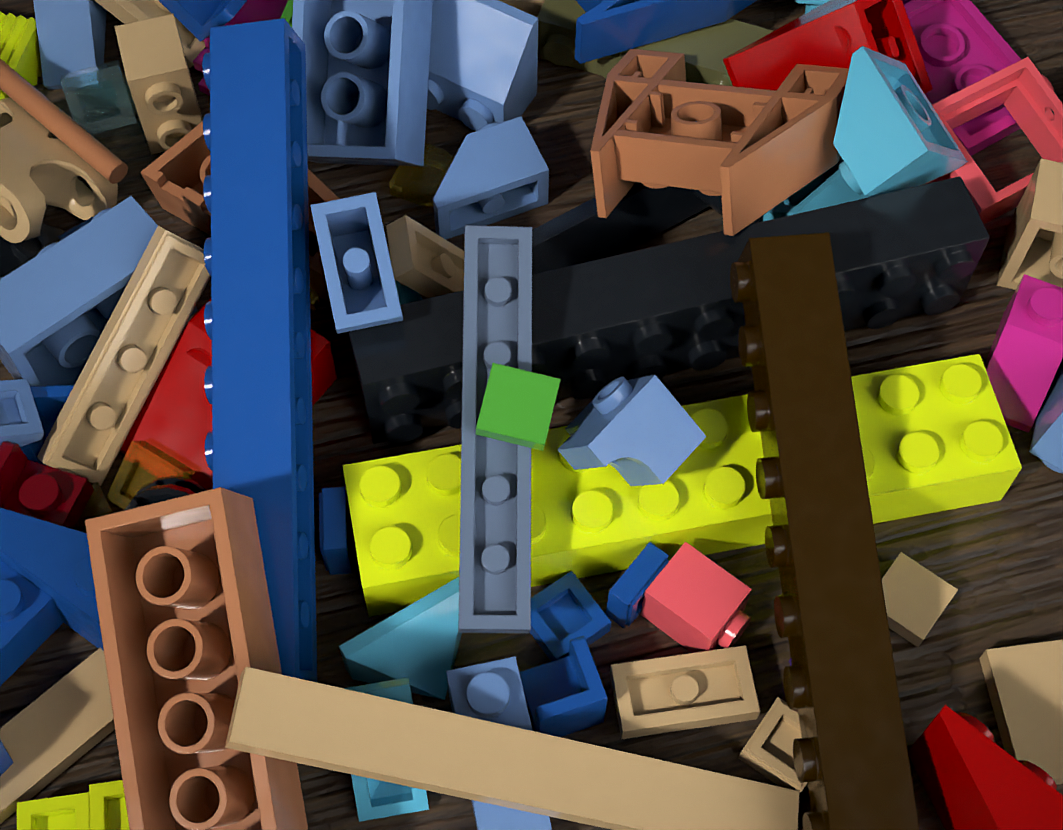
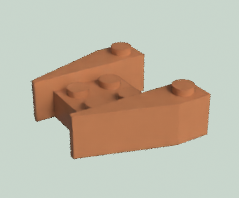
(712, 137)

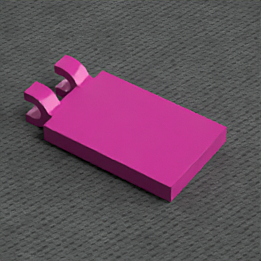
(957, 52)

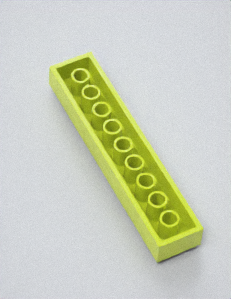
(926, 443)

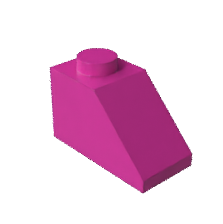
(1027, 351)

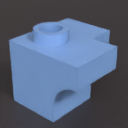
(633, 429)

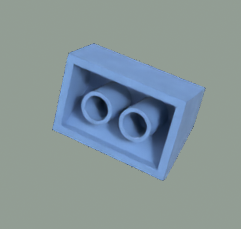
(482, 61)

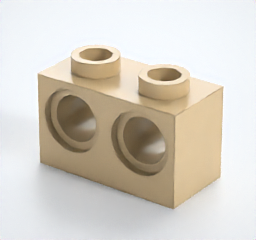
(159, 80)

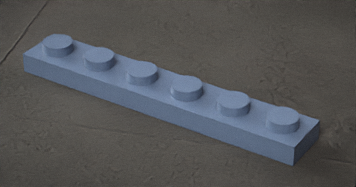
(494, 472)

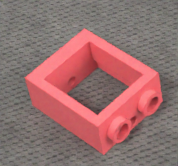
(1029, 101)

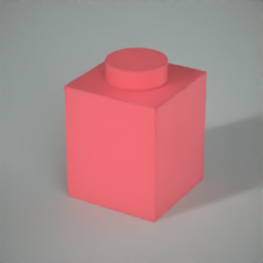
(697, 602)

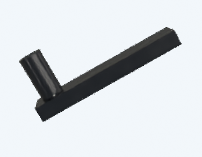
(641, 214)

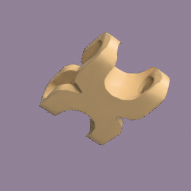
(42, 172)

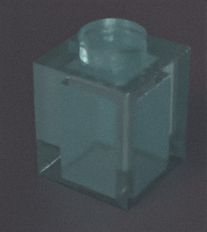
(99, 98)

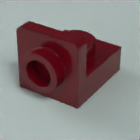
(40, 489)

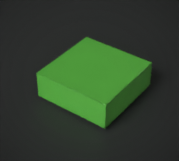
(517, 406)

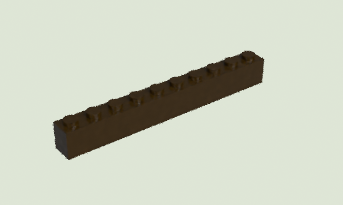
(822, 538)

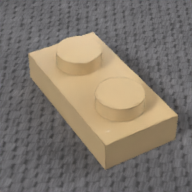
(424, 259)
(684, 692)

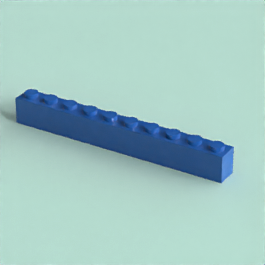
(263, 310)

